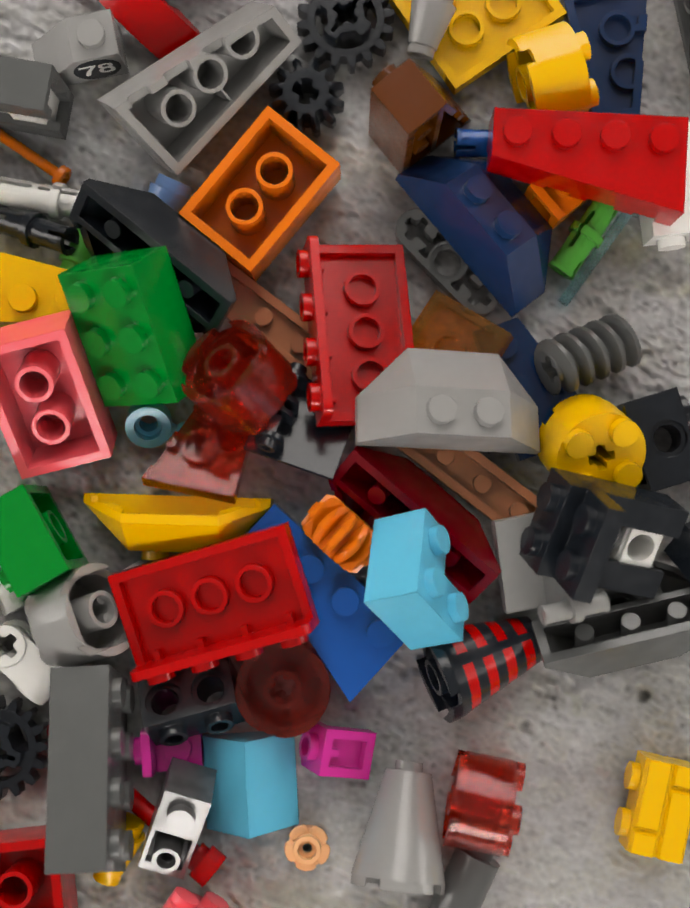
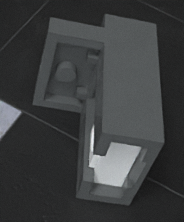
(33, 98)

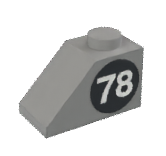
(84, 48)

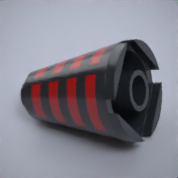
(473, 670)

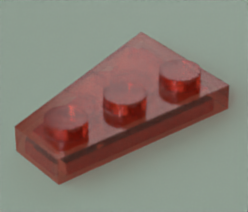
(201, 460)

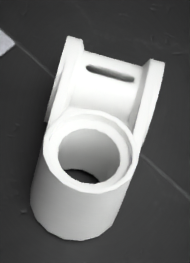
(24, 662)

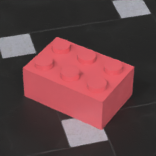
(51, 397)

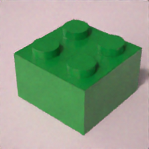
(34, 540)

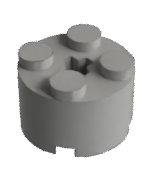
(76, 618)

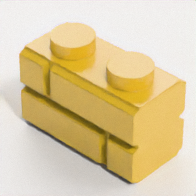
(656, 807)

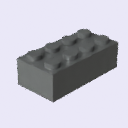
(88, 771)

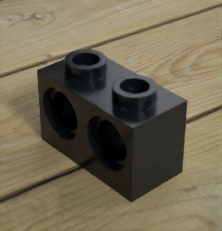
(193, 712)

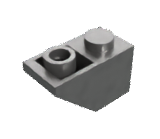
(178, 818)

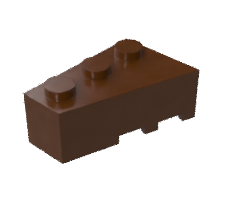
(411, 114)

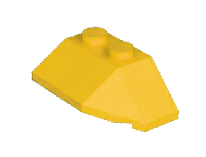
(173, 522)

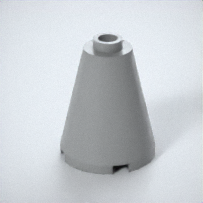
(402, 835)

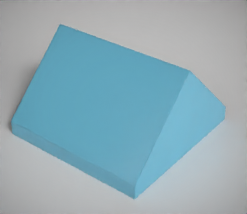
(252, 783)

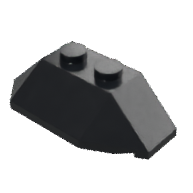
(131, 219)

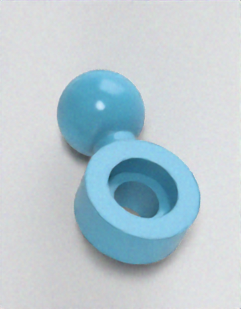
(151, 434)

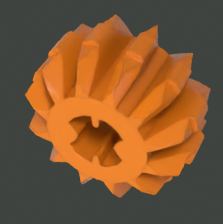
(339, 533)

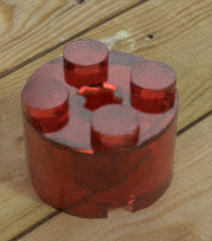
(238, 377)
(275, 710)
(482, 803)

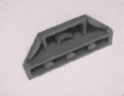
(628, 636)

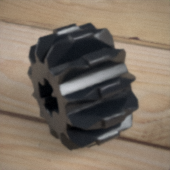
(302, 81)

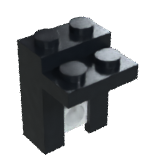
(586, 533)

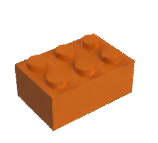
(262, 192)

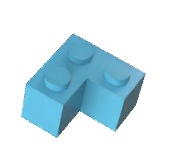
(409, 582)

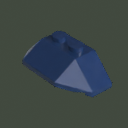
(485, 224)

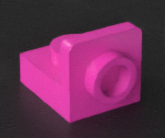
(337, 751)
(158, 758)

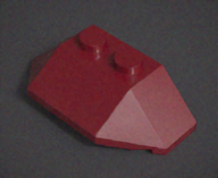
(387, 485)

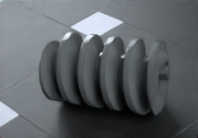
(586, 354)

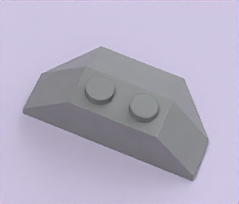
(447, 405)

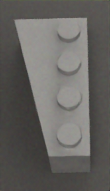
(202, 84)

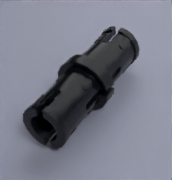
(36, 230)

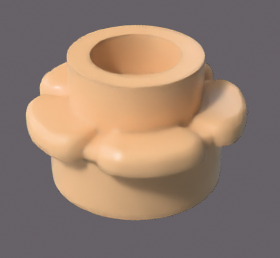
(310, 835)

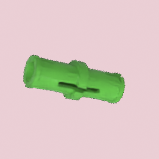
(583, 238)

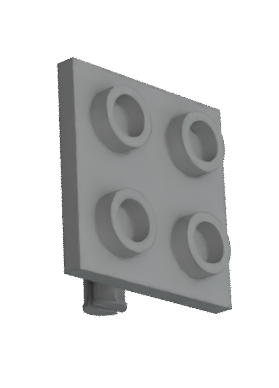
(526, 590)

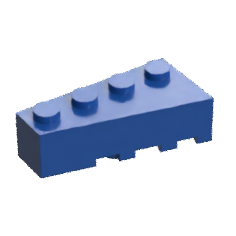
(349, 633)

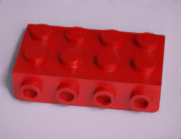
(355, 321)
(214, 604)

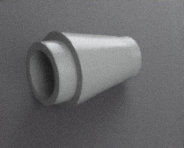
(427, 26)

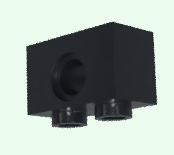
(672, 413)

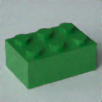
(131, 325)

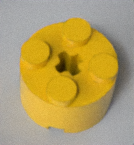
(552, 70)
(593, 440)

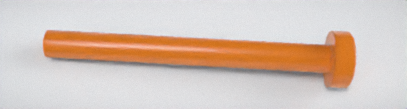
(59, 174)

